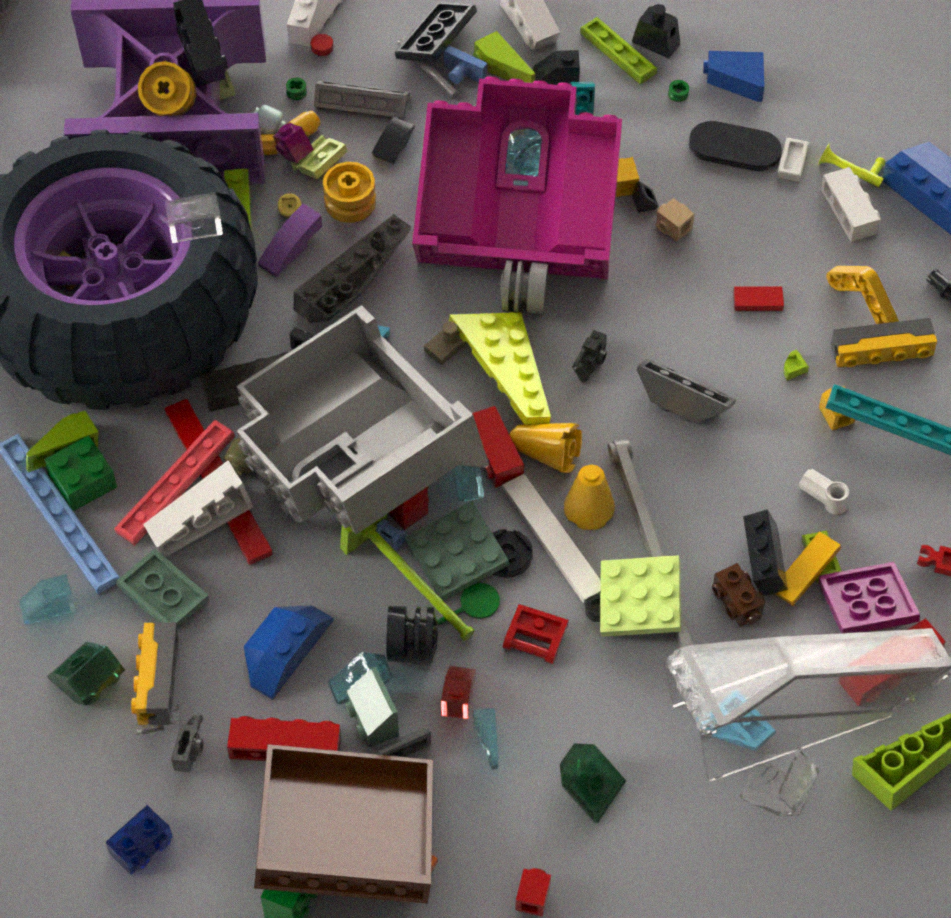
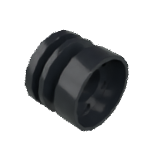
(410, 634)

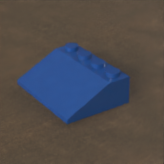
(924, 180)

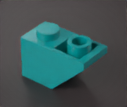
(584, 97)

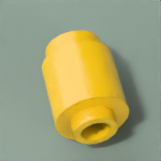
(308, 121)

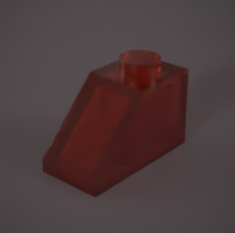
(457, 692)

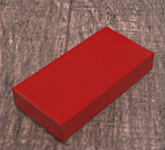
(758, 298)

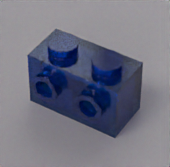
(139, 840)

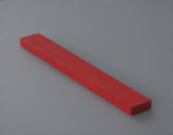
(243, 527)

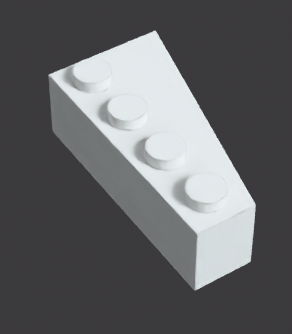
(199, 510)

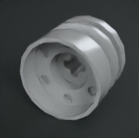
(524, 287)

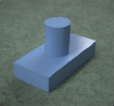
(463, 65)

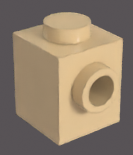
(674, 219)

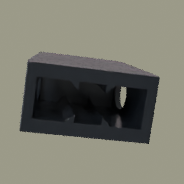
(657, 31)

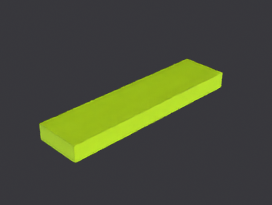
(618, 50)

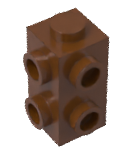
(738, 595)

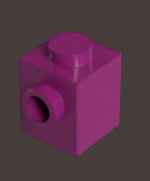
(292, 142)

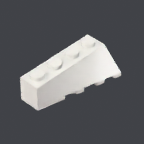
(308, 19)

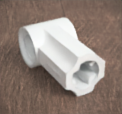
(825, 491)

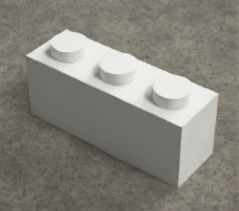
(850, 204)

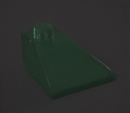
(590, 779)

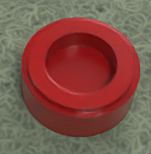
(322, 44)

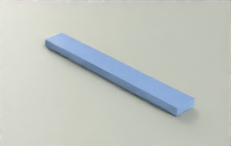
(59, 516)

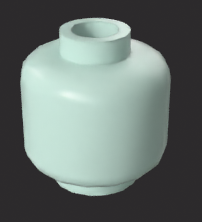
(269, 119)

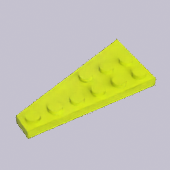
(505, 354)

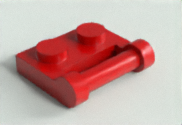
(537, 626)

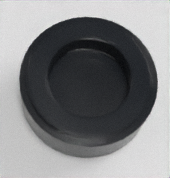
(592, 608)

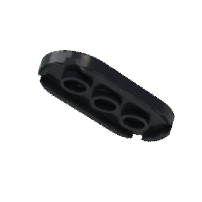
(735, 145)

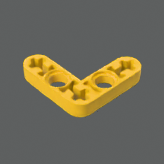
(869, 284)

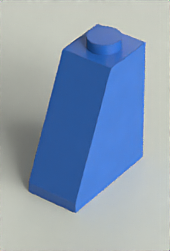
(736, 72)

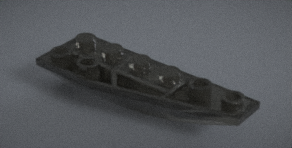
(349, 273)

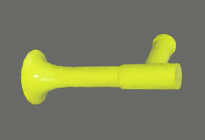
(868, 176)

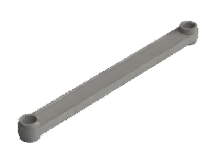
(621, 453)

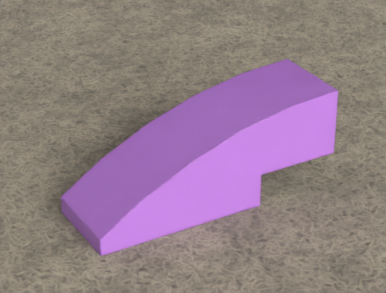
(290, 240)

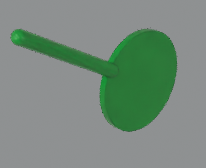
(477, 601)

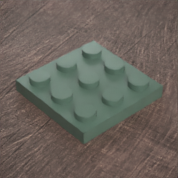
(457, 551)

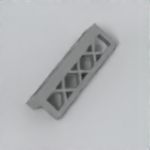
(361, 99)

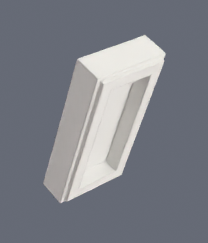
(793, 159)

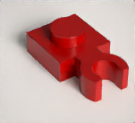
(940, 559)

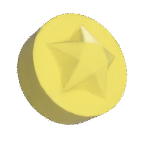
(288, 204)

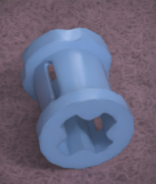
(391, 535)

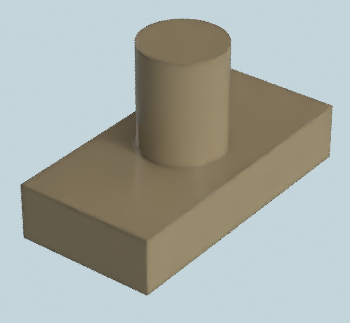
(445, 343)

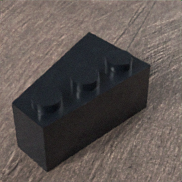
(199, 42)

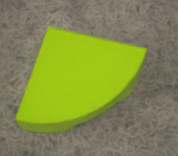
(794, 365)

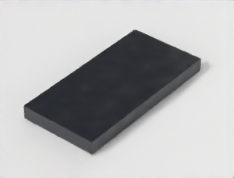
(435, 32)

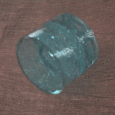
(524, 151)

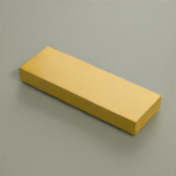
(808, 567)

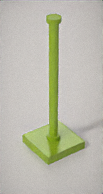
(351, 541)

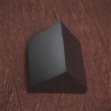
(644, 198)

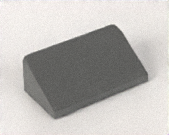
(407, 744)

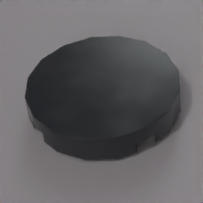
(517, 550)

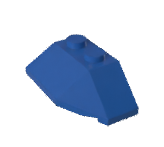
(282, 645)

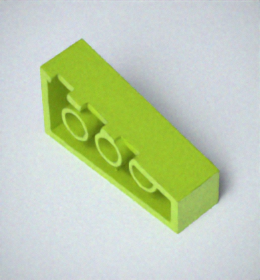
(907, 764)

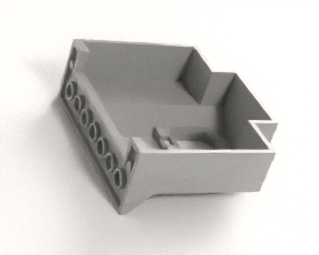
(357, 395)

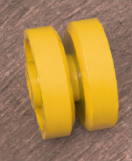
(180, 86)
(349, 192)

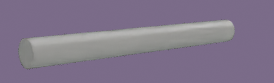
(435, 75)

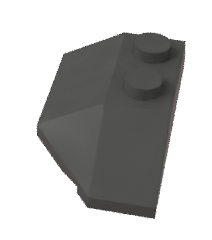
(681, 393)

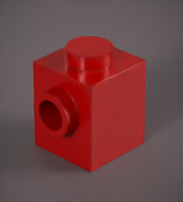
(533, 891)

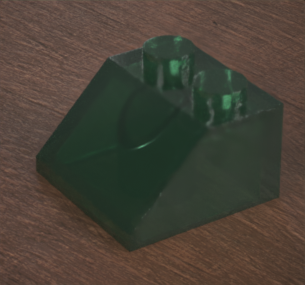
(87, 673)

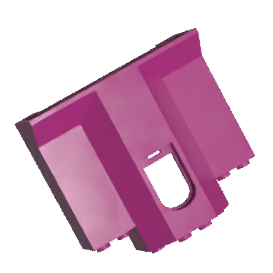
(477, 215)

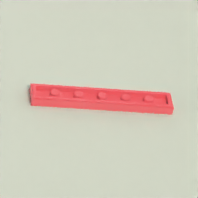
(175, 480)

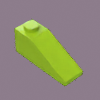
(502, 58)
(63, 434)

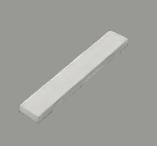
(553, 537)

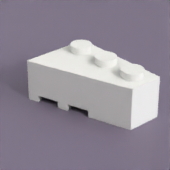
(532, 22)

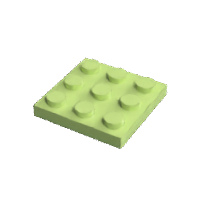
(640, 596)

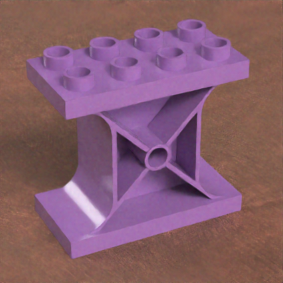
(144, 32)

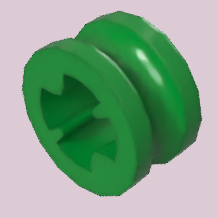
(296, 83)
(678, 84)

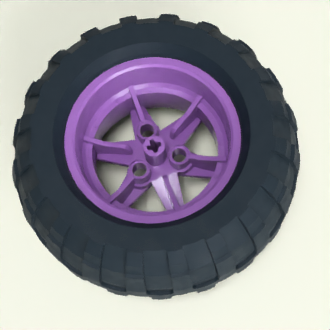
(107, 338)

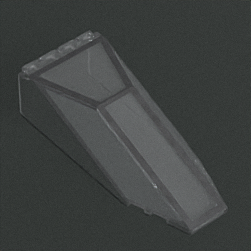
(797, 691)

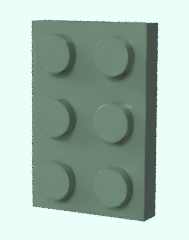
(162, 589)

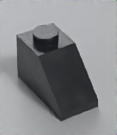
(558, 67)

